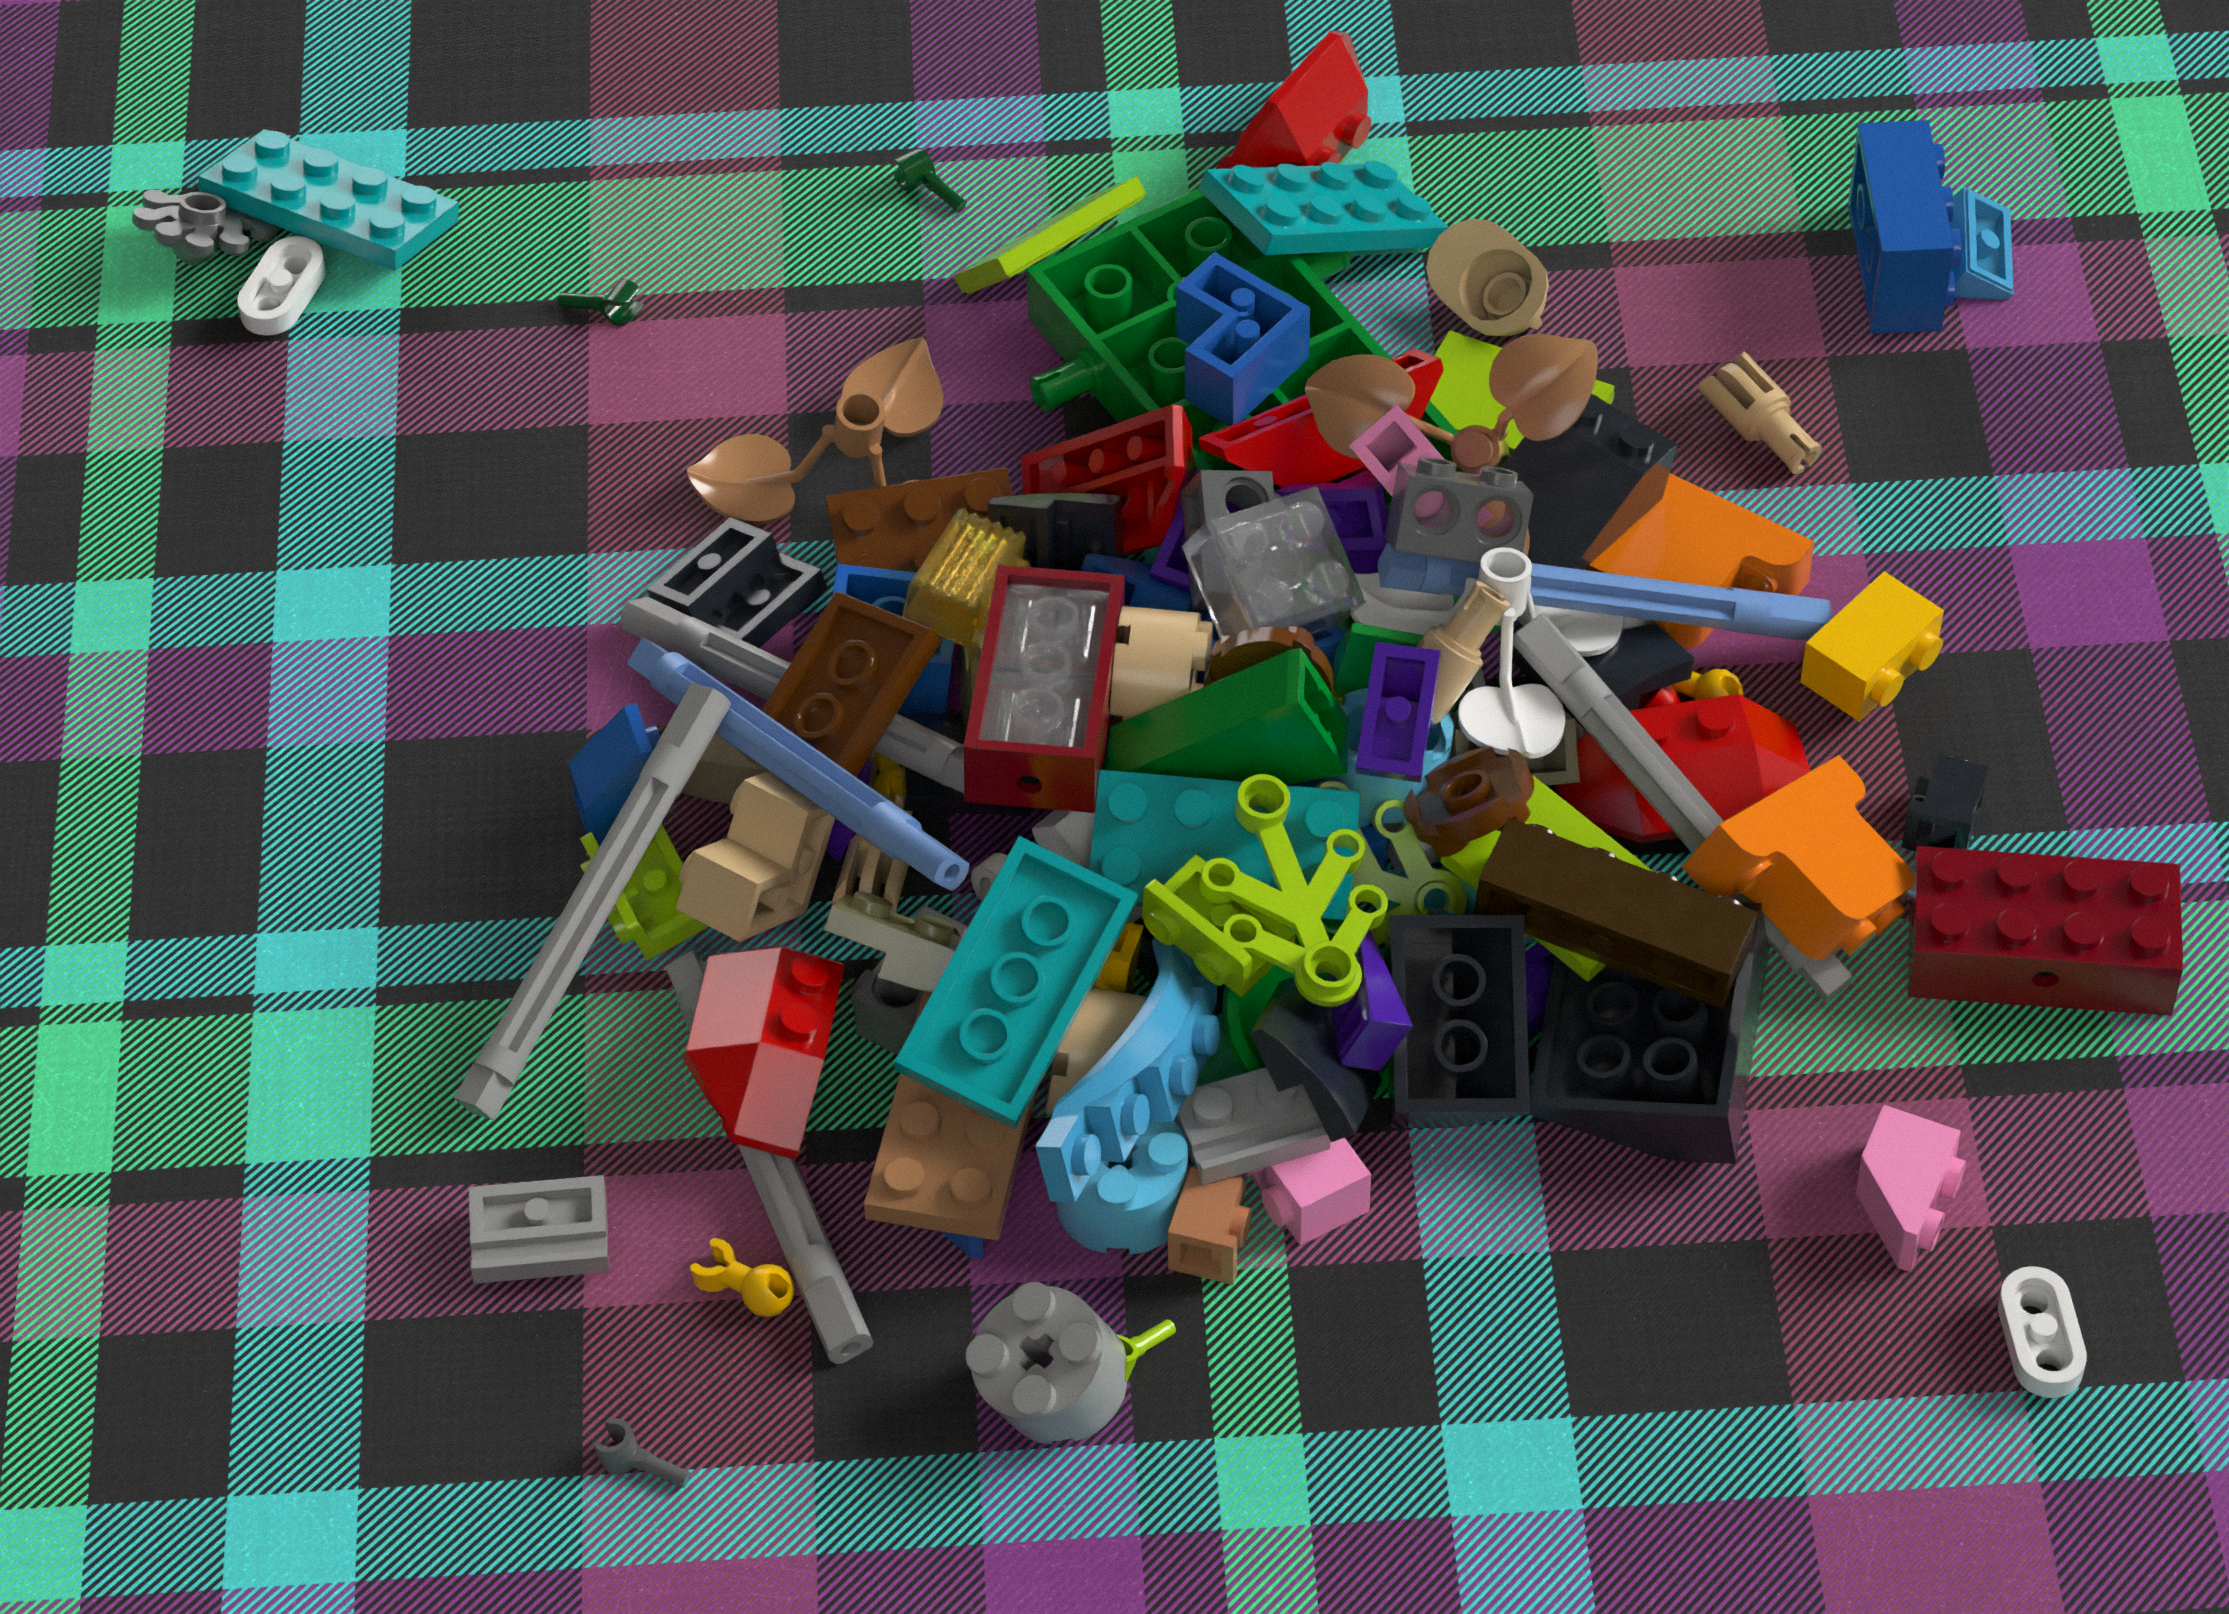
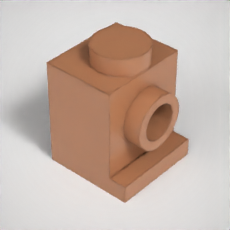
(1209, 1228)

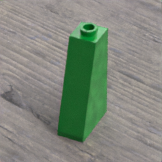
(1254, 722)

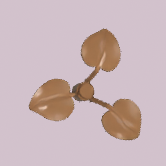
(1536, 378)
(888, 391)

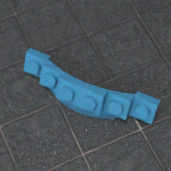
(1136, 1080)

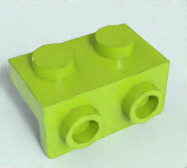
(650, 898)
(1183, 917)

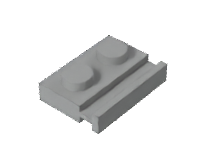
(1248, 1125)
(538, 1229)

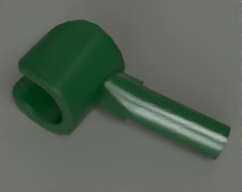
(918, 169)
(615, 306)

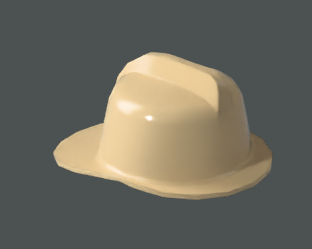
(1488, 278)

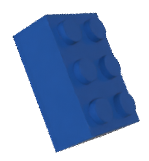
(1903, 227)

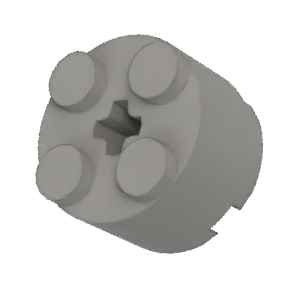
(1048, 1364)

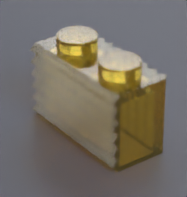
(958, 577)

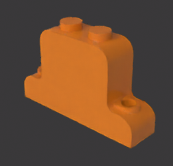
(1708, 543)
(1809, 863)

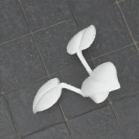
(1504, 717)

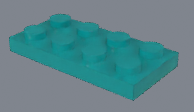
(330, 199)
(1322, 208)
(1159, 822)
(1016, 982)

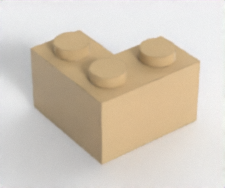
(763, 866)

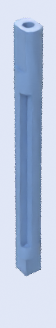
(1623, 596)
(806, 769)

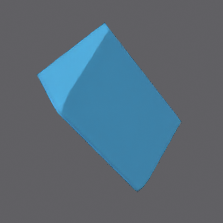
(1986, 247)

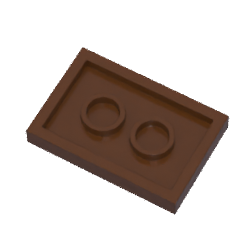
(902, 522)
(850, 679)

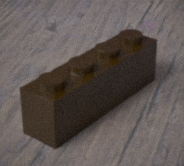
(1616, 912)

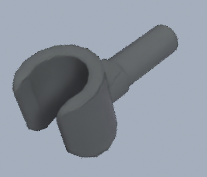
(629, 1455)

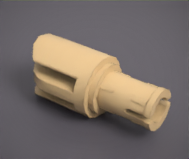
(1760, 411)
(1461, 642)
(873, 869)

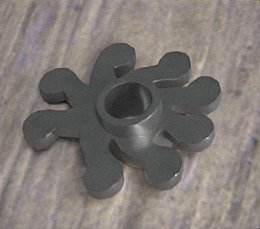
(198, 225)

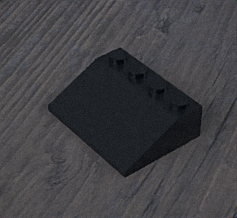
(1649, 1060)

